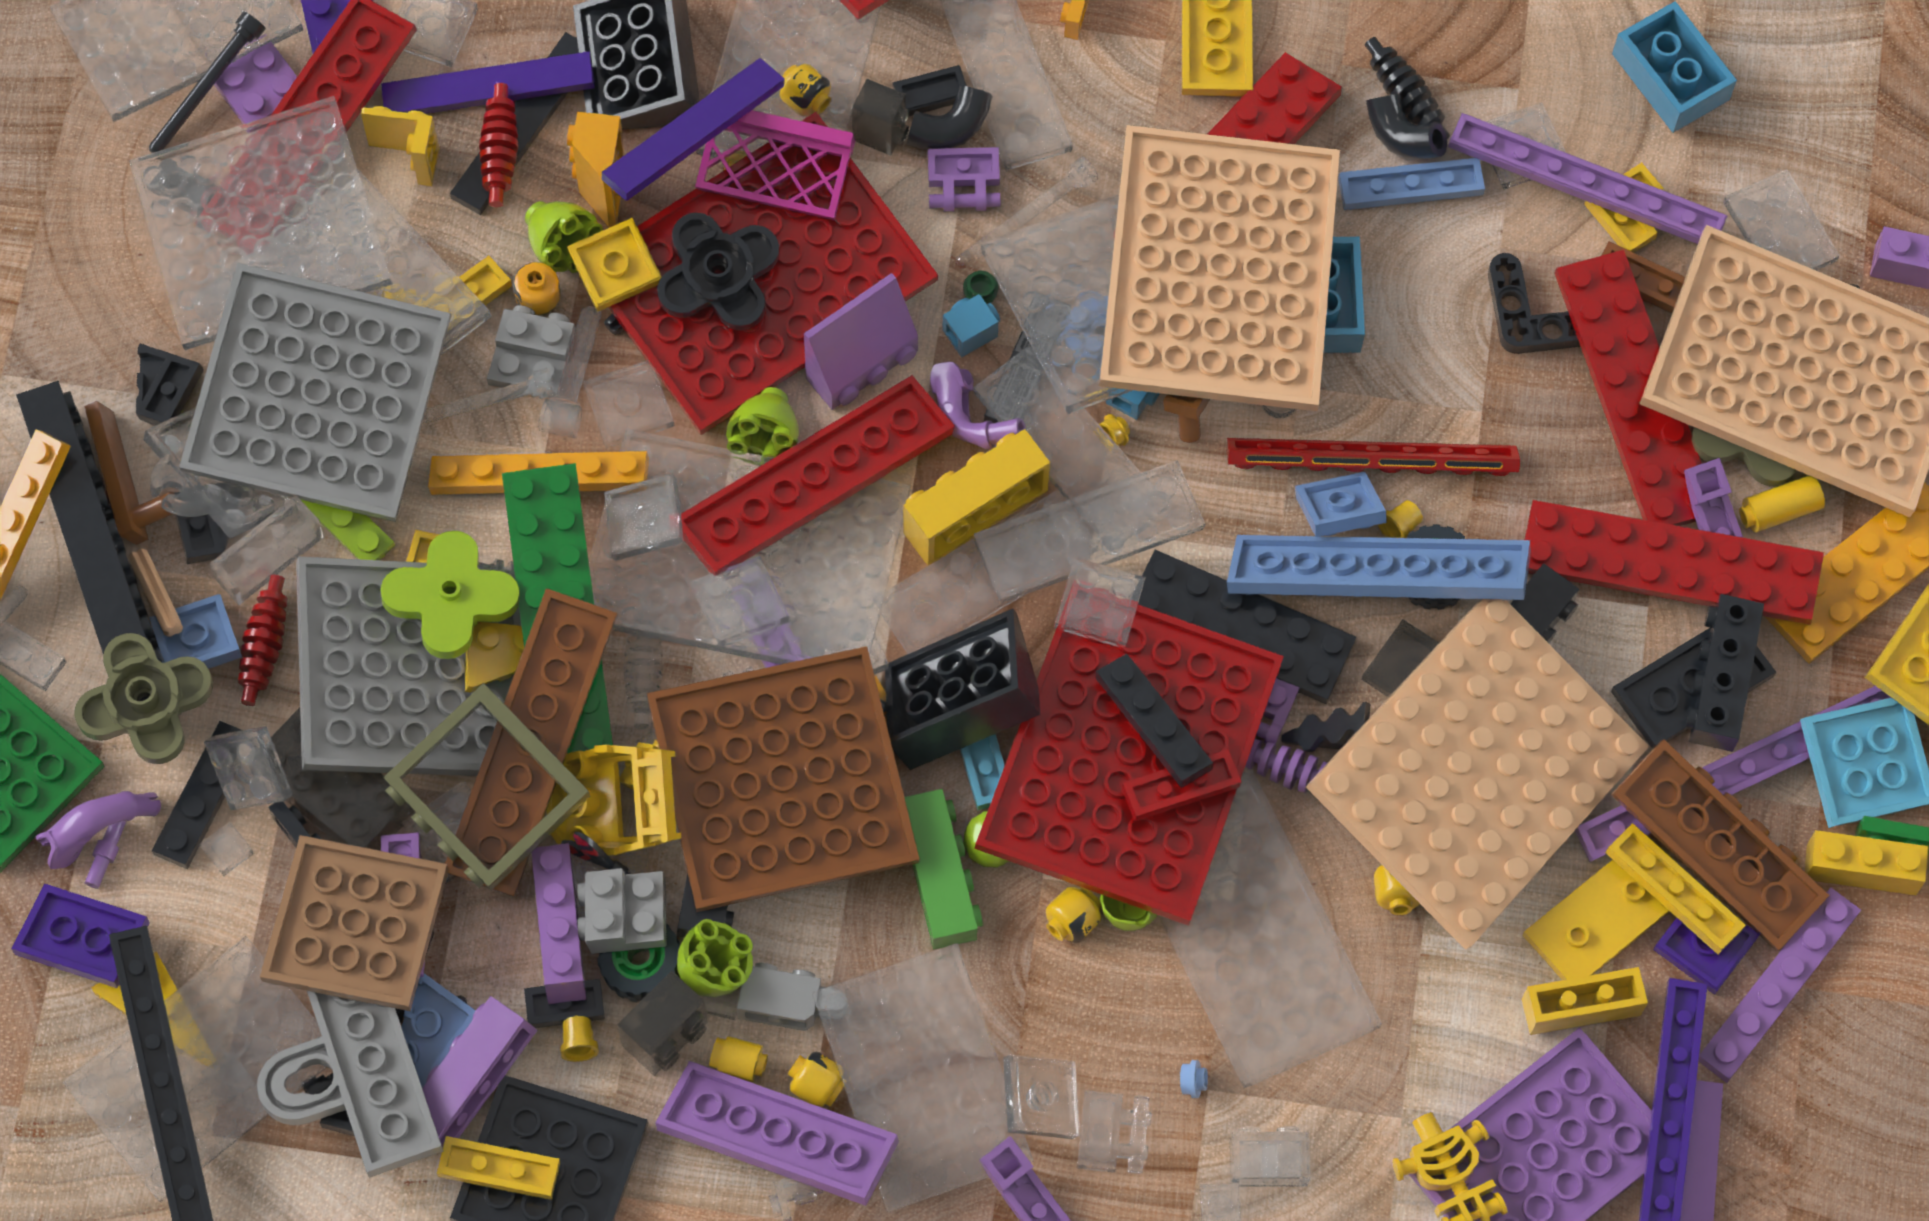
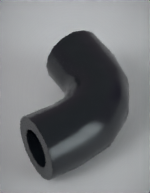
(953, 127)
(1402, 136)

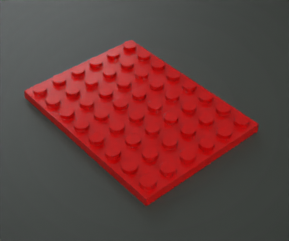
(817, 273)
(1064, 776)

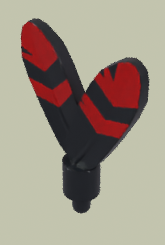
(590, 851)

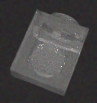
(788, 1191)

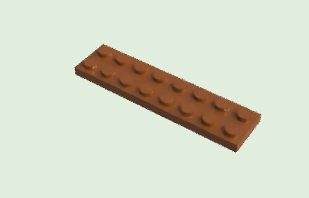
(549, 700)

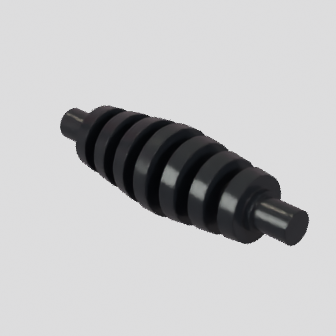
(1402, 79)

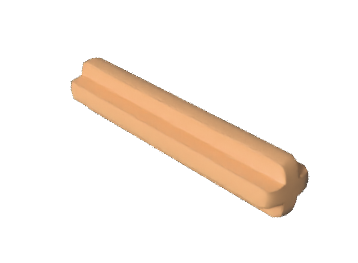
(155, 592)

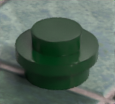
(981, 283)

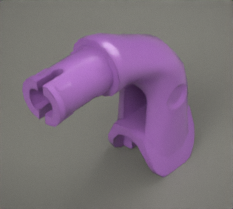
(952, 392)
(90, 817)

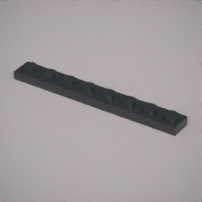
(160, 1075)

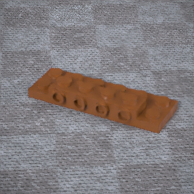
(1721, 844)

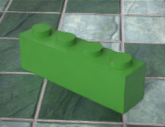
(939, 874)

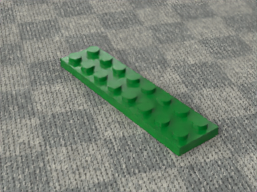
(553, 555)

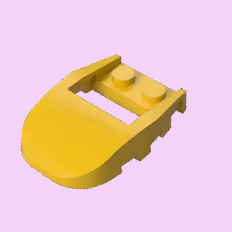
(602, 812)

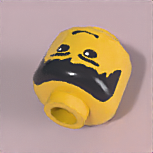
(805, 90)
(1073, 914)
(815, 1079)

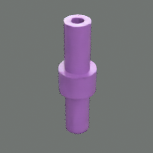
(104, 853)

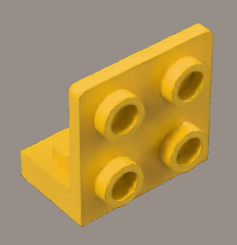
(406, 132)

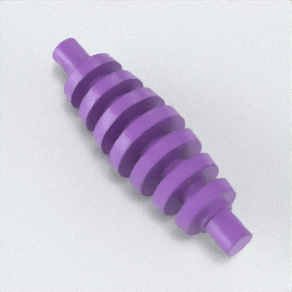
(1282, 764)

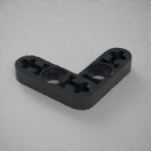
(1528, 325)

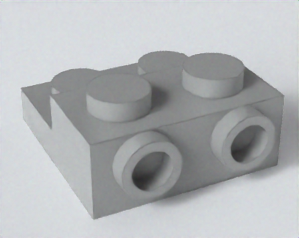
(530, 344)
(622, 910)

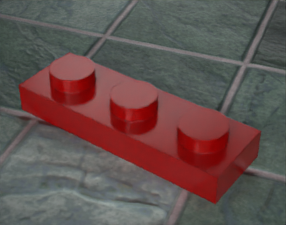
(1161, 793)

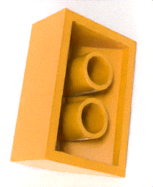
(594, 146)

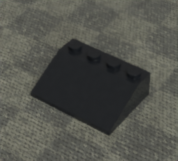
(638, 59)
(960, 690)

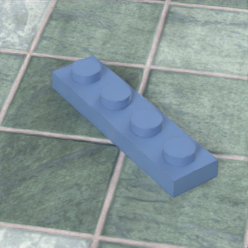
(1411, 183)

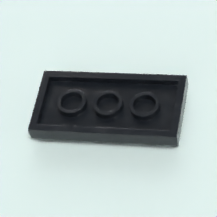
(1661, 692)

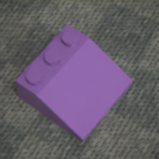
(860, 343)

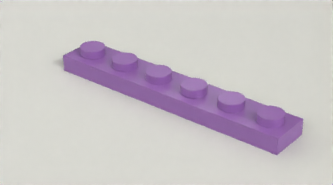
(1778, 986)

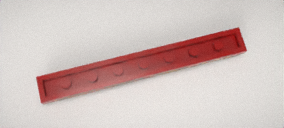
(1386, 456)

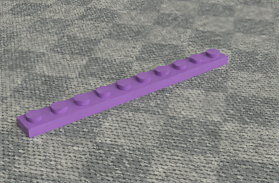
(1730, 775)

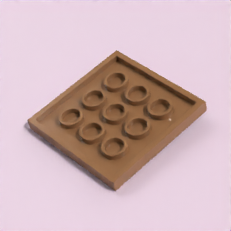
(354, 923)

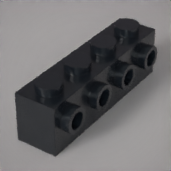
(1725, 672)

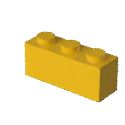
(1866, 862)
(1584, 1001)

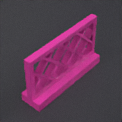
(790, 133)

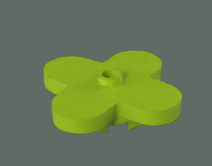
(450, 594)

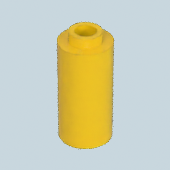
(1782, 504)

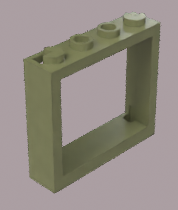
(531, 744)

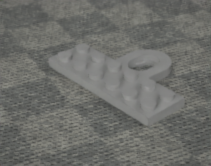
(370, 1082)

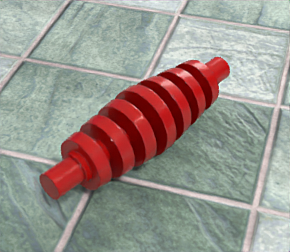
(498, 145)
(262, 640)

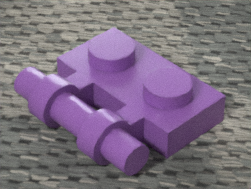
(964, 168)

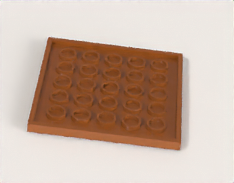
(783, 778)

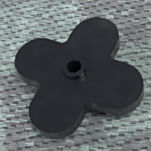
(703, 251)

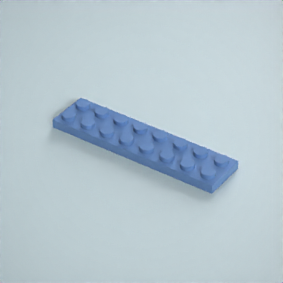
(1379, 567)

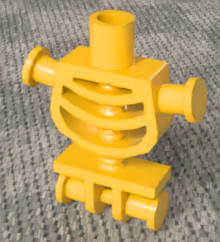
(1435, 1139)

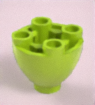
(555, 227)
(763, 425)
(714, 959)

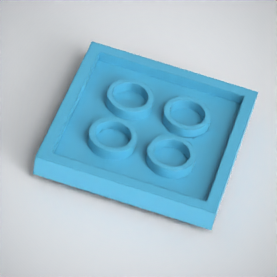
(1867, 761)

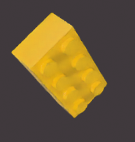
(975, 496)

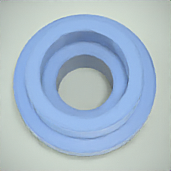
(1193, 1079)

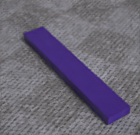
(476, 86)
(692, 129)

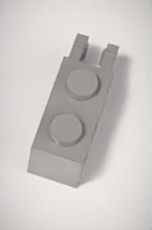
(779, 997)

